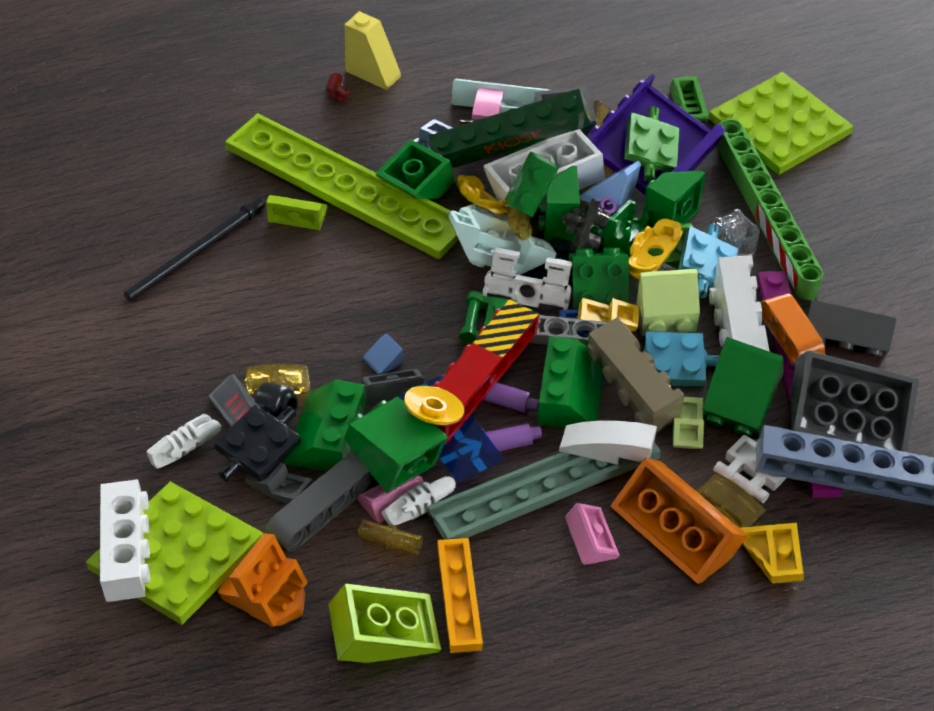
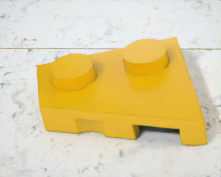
(776, 551)

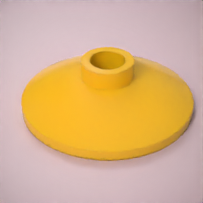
(434, 405)

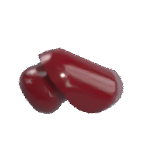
(336, 90)

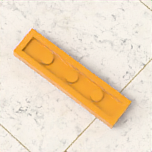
(459, 595)

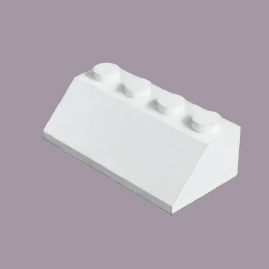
(563, 150)

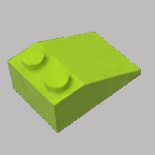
(382, 624)

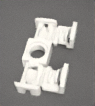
(503, 284)

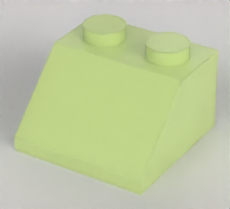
(668, 301)

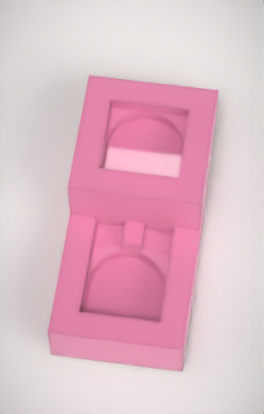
(487, 103)

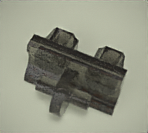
(591, 216)

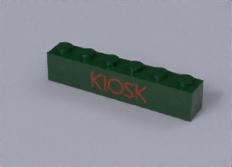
(512, 129)

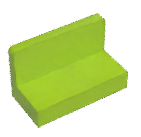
(295, 212)

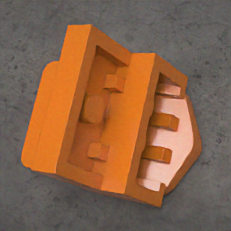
(267, 584)

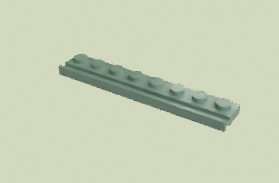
(523, 492)

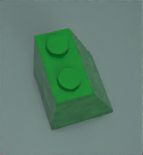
(743, 387)
(394, 443)

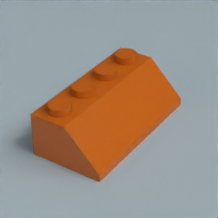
(678, 520)

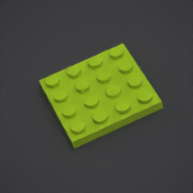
(784, 122)
(190, 551)

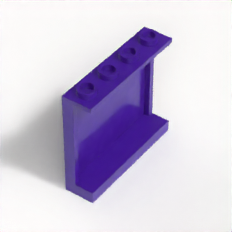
(694, 141)

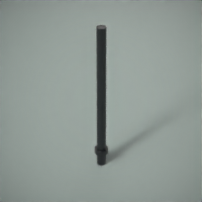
(246, 212)

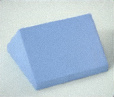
(618, 186)

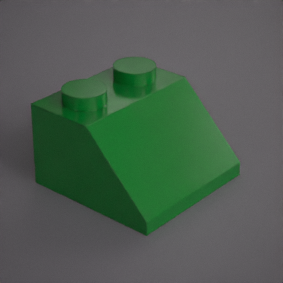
(418, 172)
(674, 196)
(558, 200)

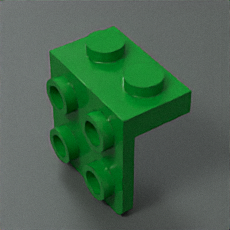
(599, 276)

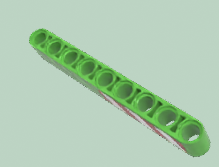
(770, 211)

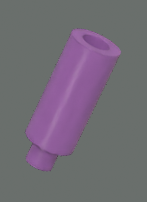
(511, 398)
(514, 436)

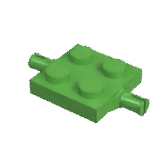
(651, 143)

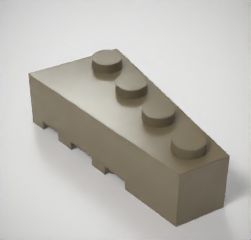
(635, 375)

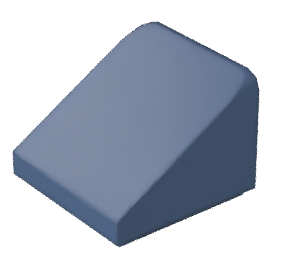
(384, 355)

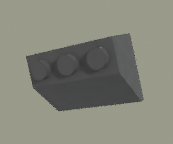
(852, 326)

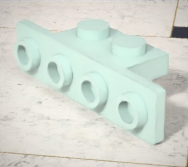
(465, 92)

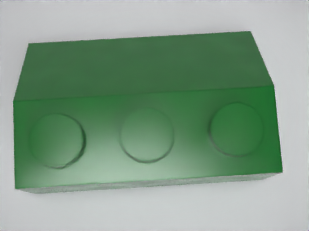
(569, 384)
(325, 425)

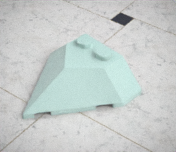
(484, 231)

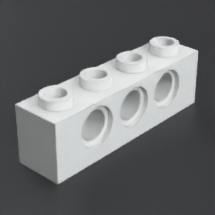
(123, 541)

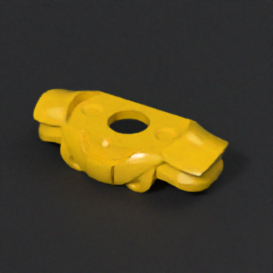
(473, 190)
(664, 236)

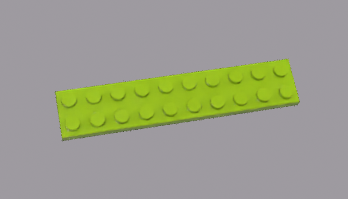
(344, 184)

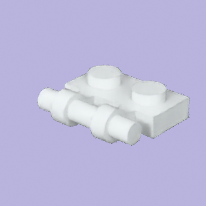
(743, 457)

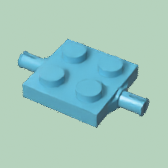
(702, 253)
(680, 356)

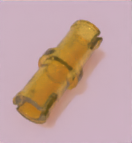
(518, 223)
(390, 537)

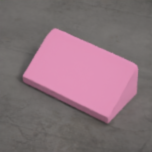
(376, 499)
(591, 534)

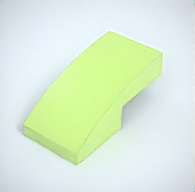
(689, 429)

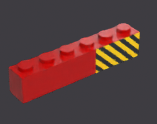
(488, 358)

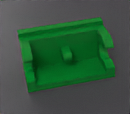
(624, 227)

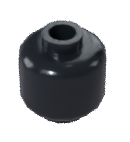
(275, 398)

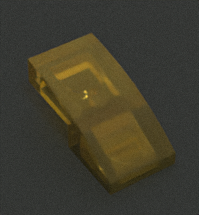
(292, 375)
(732, 500)

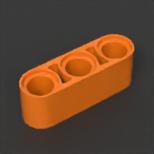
(791, 326)

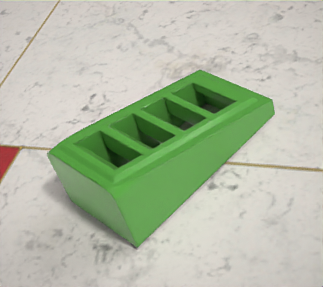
(691, 85)

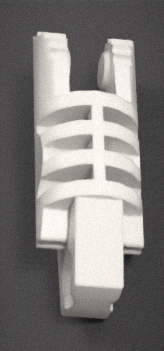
(183, 440)
(416, 501)

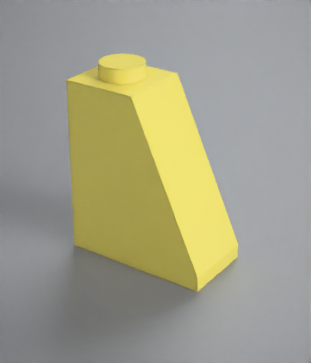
(369, 52)

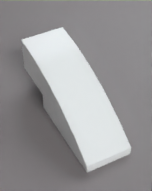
(609, 440)

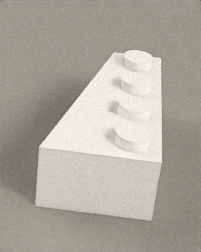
(736, 302)

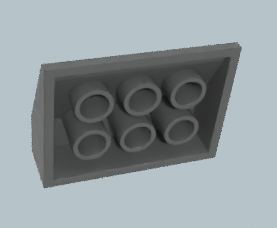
(852, 401)

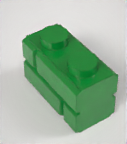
(531, 183)

